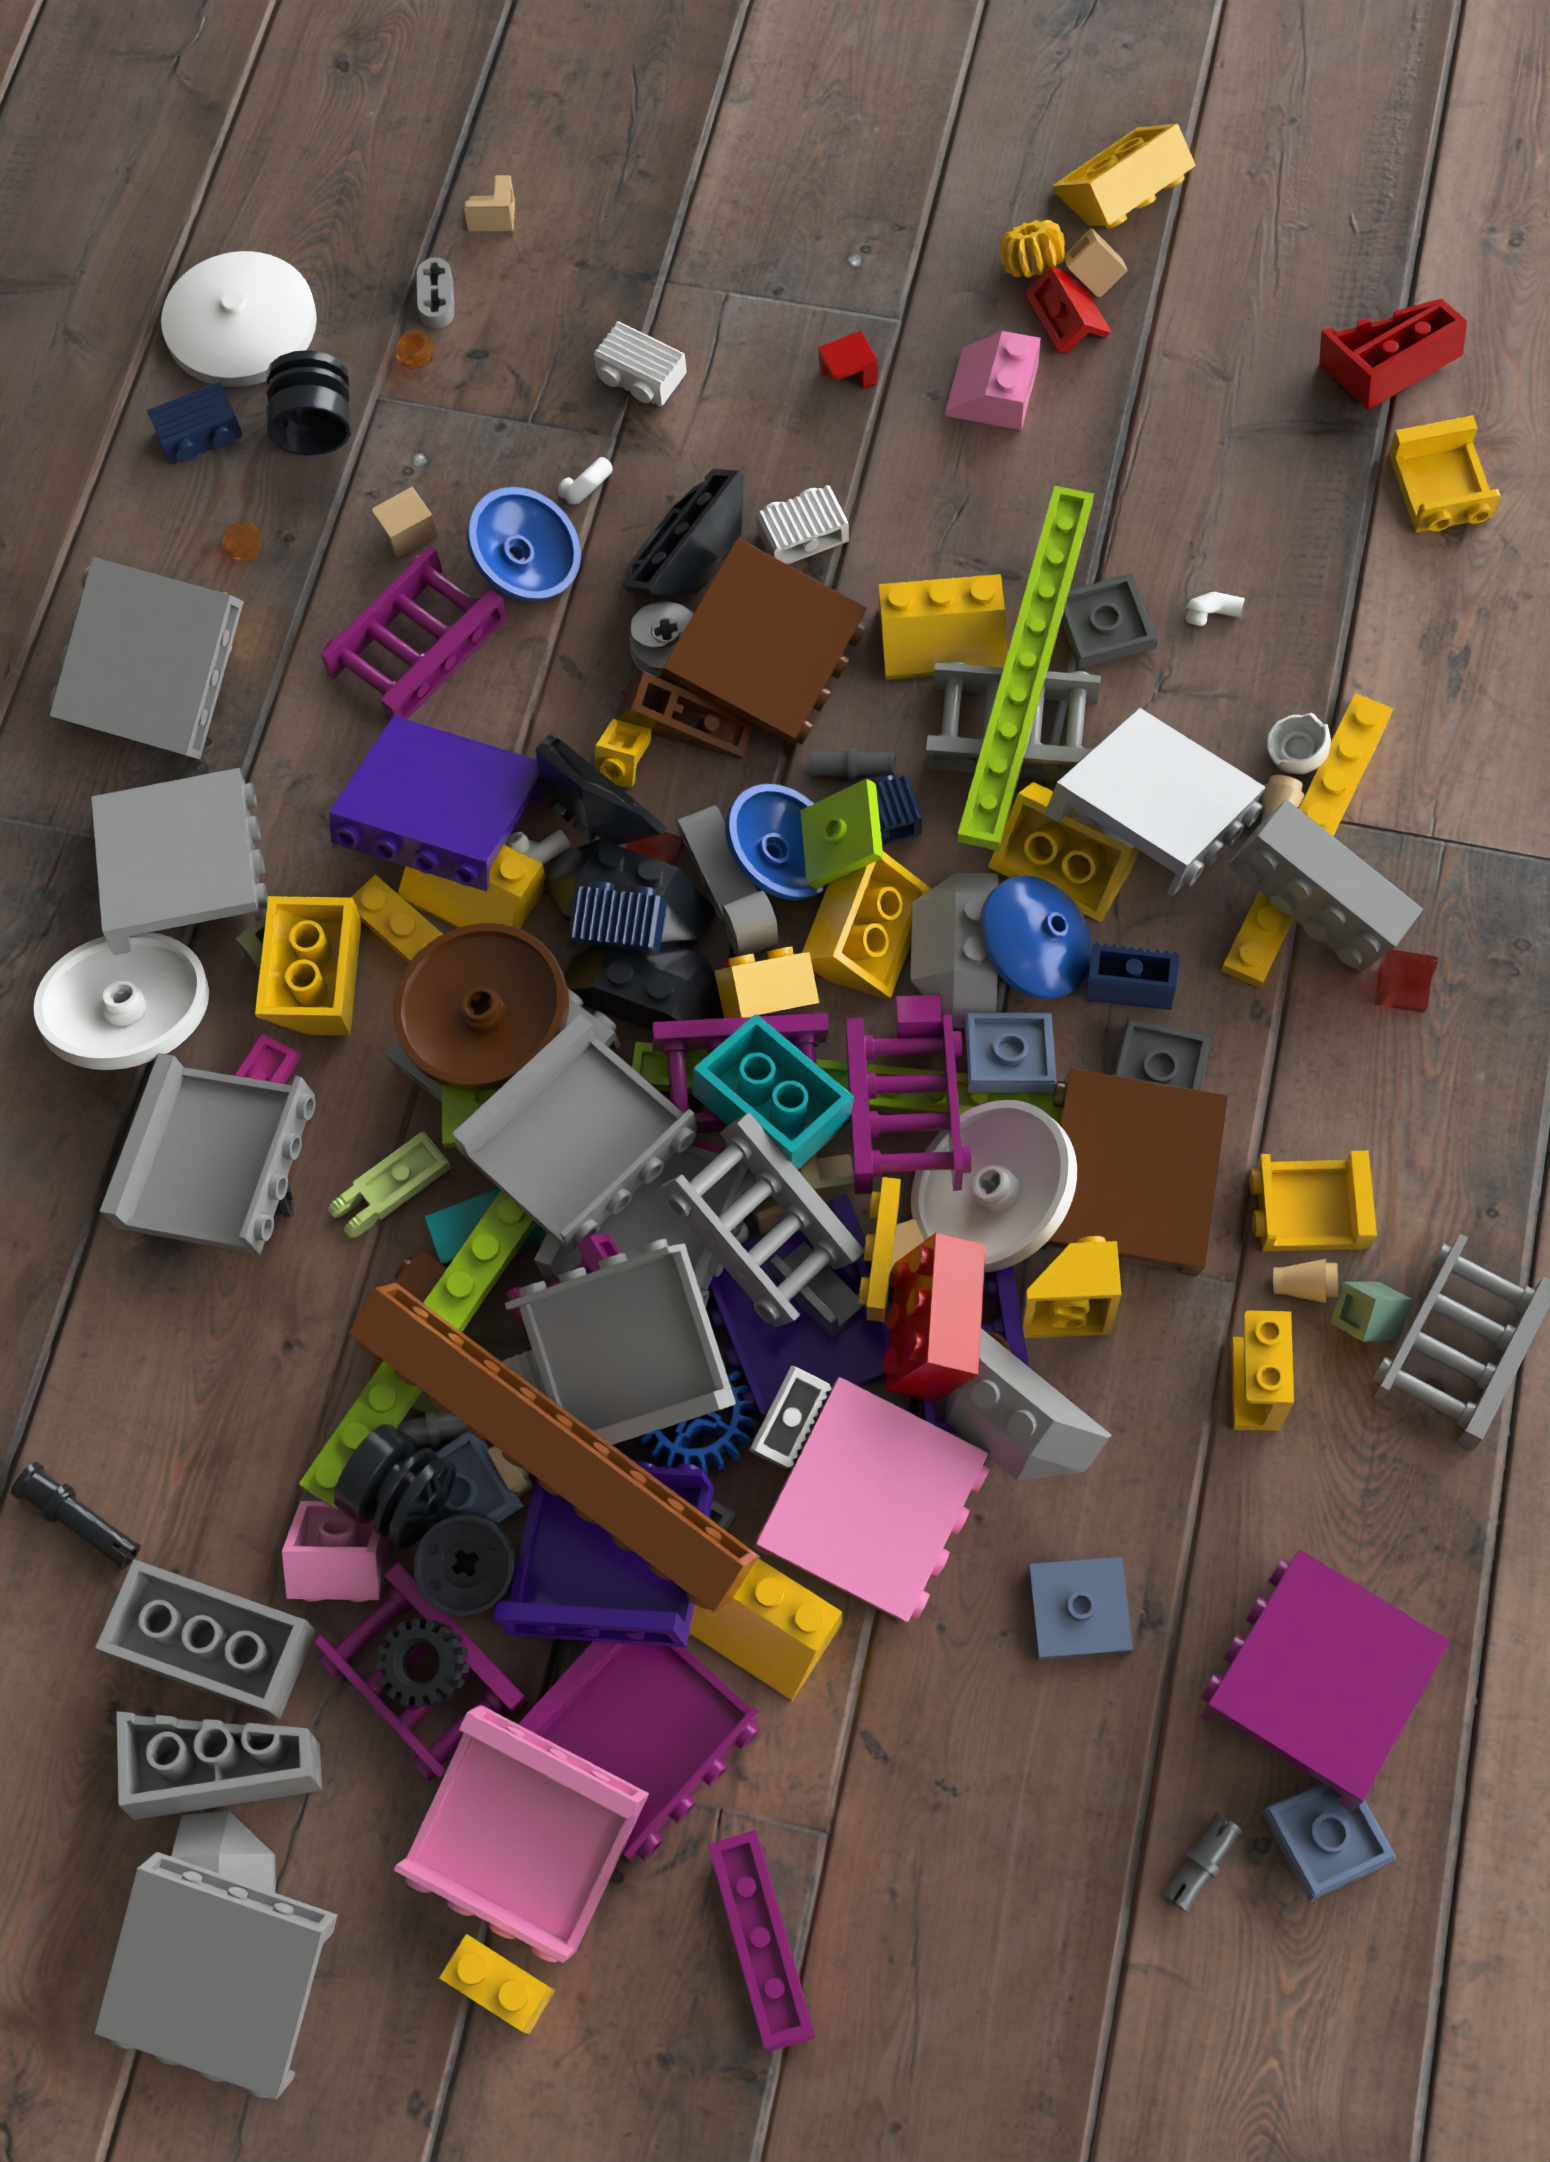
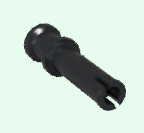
(59, 1503)

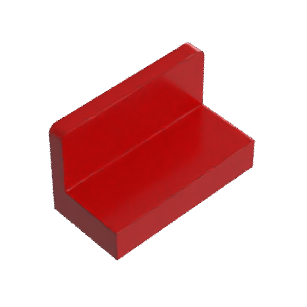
(1065, 309)

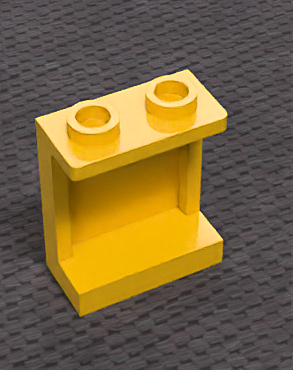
(1442, 475)
(1314, 1204)
(1262, 1371)

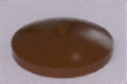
(479, 1005)

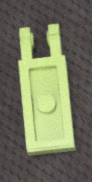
(391, 1183)

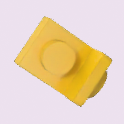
(621, 750)

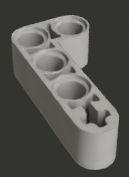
(737, 903)

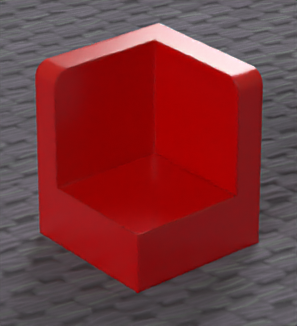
(849, 357)

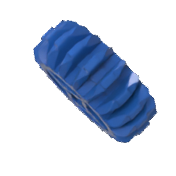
(712, 1427)

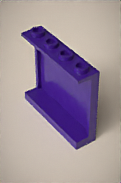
(435, 802)
(769, 1352)
(586, 1587)

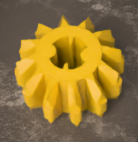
(1032, 248)

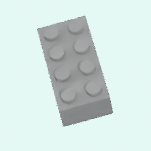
(1324, 887)
(206, 1639)

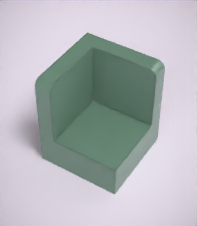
(1371, 1311)

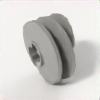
(655, 634)

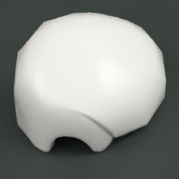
(1298, 744)

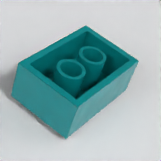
(778, 1085)

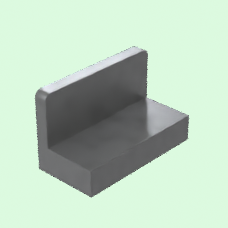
(824, 1296)

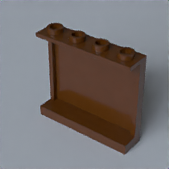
(766, 643)
(1142, 1166)

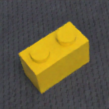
(766, 985)
(497, 1984)

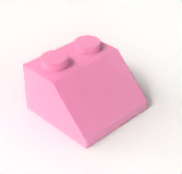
(995, 380)
(333, 1556)

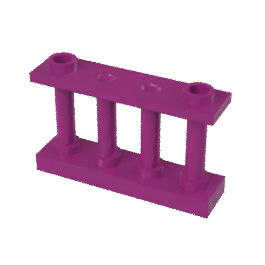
(427, 669)
(679, 1037)
(868, 1124)
(403, 1596)
(761, 1941)

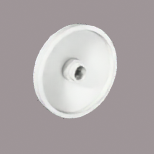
(237, 317)
(123, 1006)
(1016, 1184)

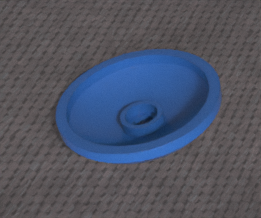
(532, 530)
(767, 840)
(1035, 937)

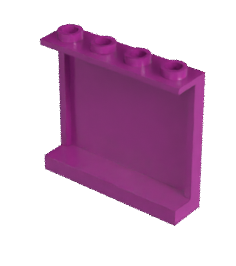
(1325, 1676)
(649, 1721)

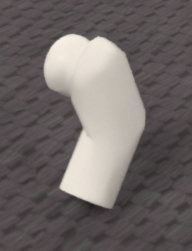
(577, 490)
(1213, 603)
(540, 851)

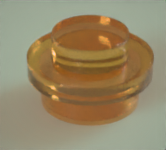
(414, 350)
(242, 541)

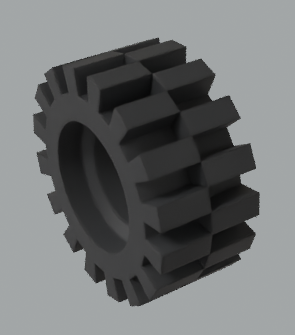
(395, 1656)

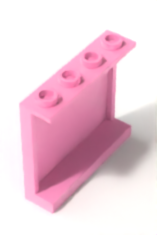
(873, 1501)
(522, 1835)

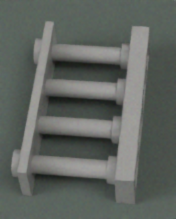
(1040, 761)
(802, 1211)
(1490, 1378)

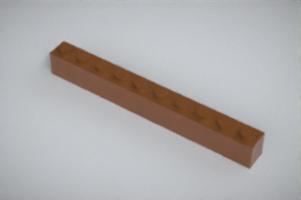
(553, 1447)

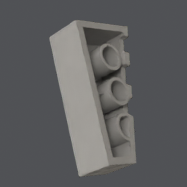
(208, 1764)

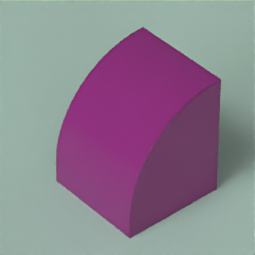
(918, 1016)

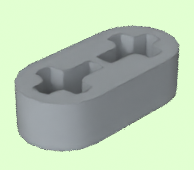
(442, 292)

